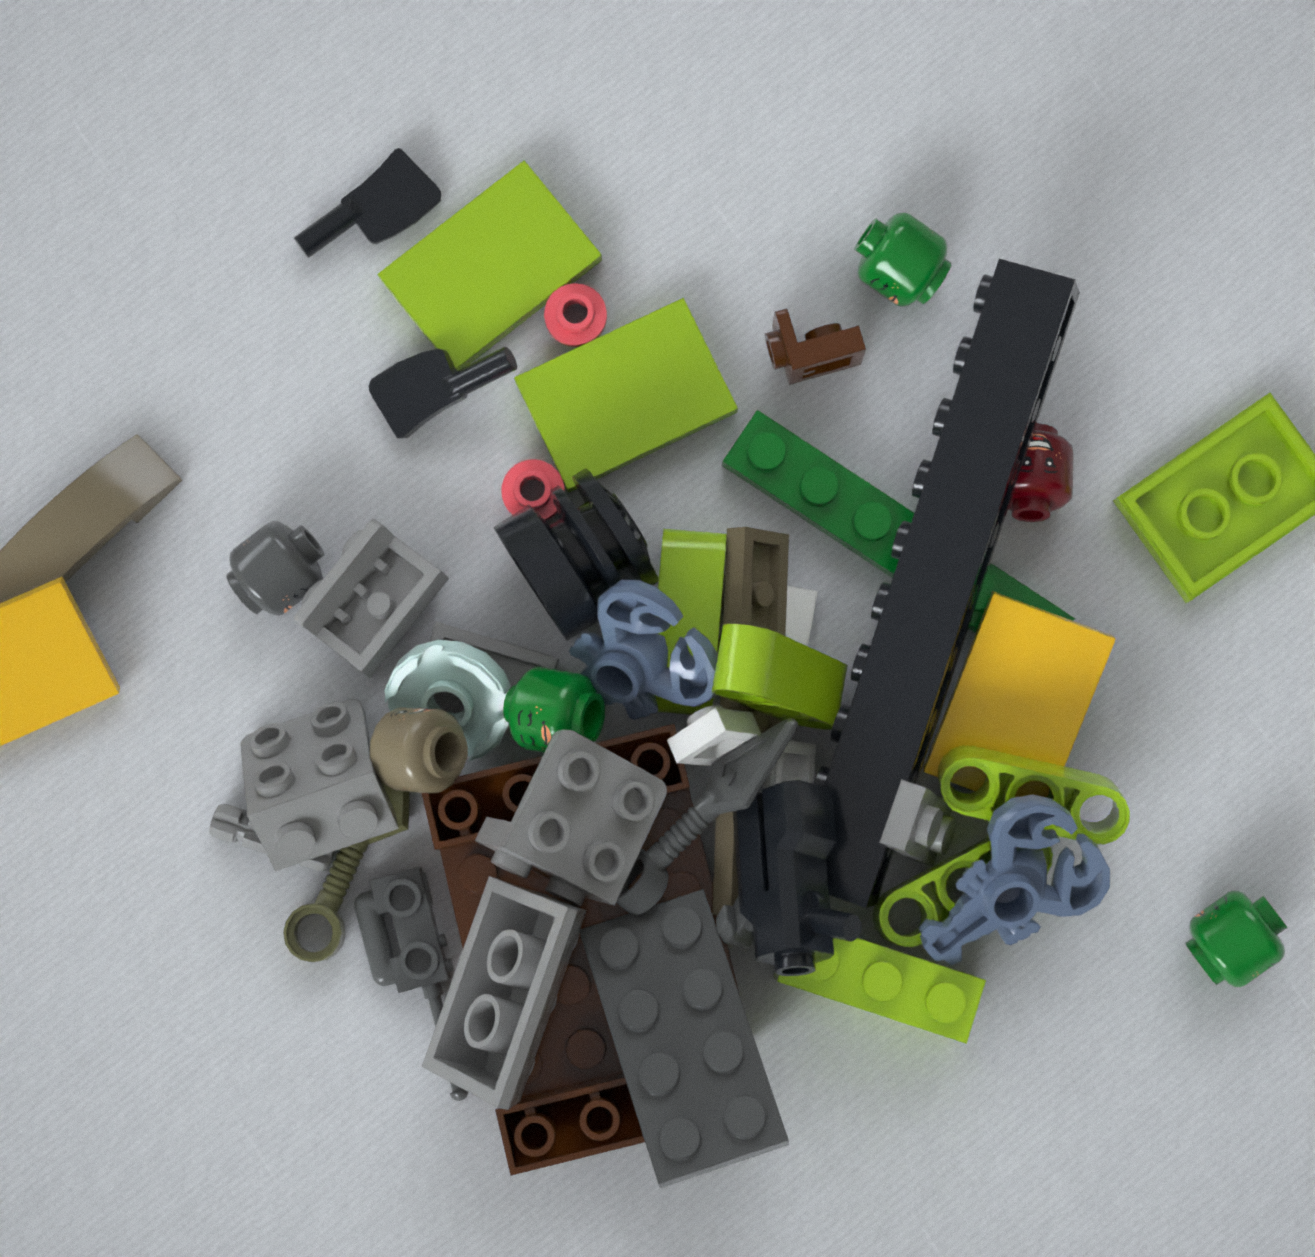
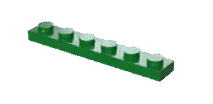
(842, 503)

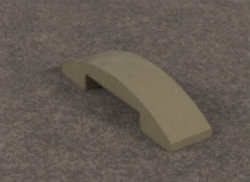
(85, 517)

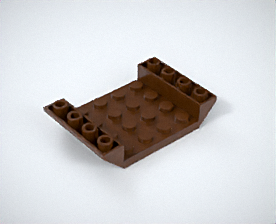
(577, 1090)

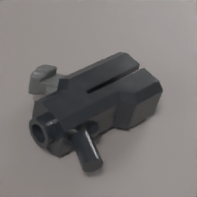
(785, 880)

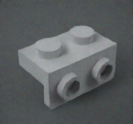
(370, 597)

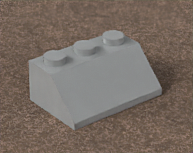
(503, 992)

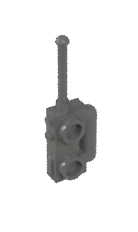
(422, 956)

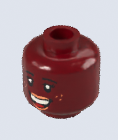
(1045, 476)

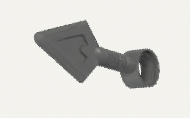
(729, 788)

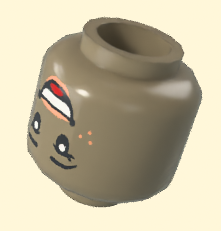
(418, 750)

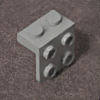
(314, 784)
(578, 821)

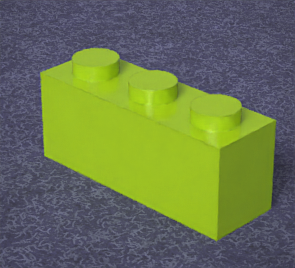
(896, 987)

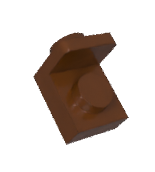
(823, 351)

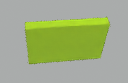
(490, 266)
(626, 394)
(1224, 498)

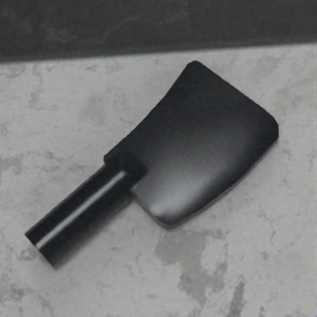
(380, 207)
(429, 384)

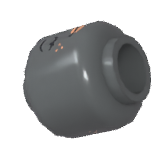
(275, 568)

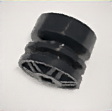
(576, 552)

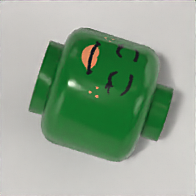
(902, 259)
(550, 702)
(1236, 938)

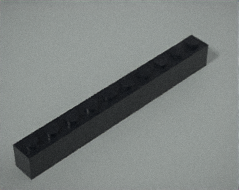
(941, 563)

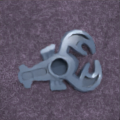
(634, 657)
(1014, 881)

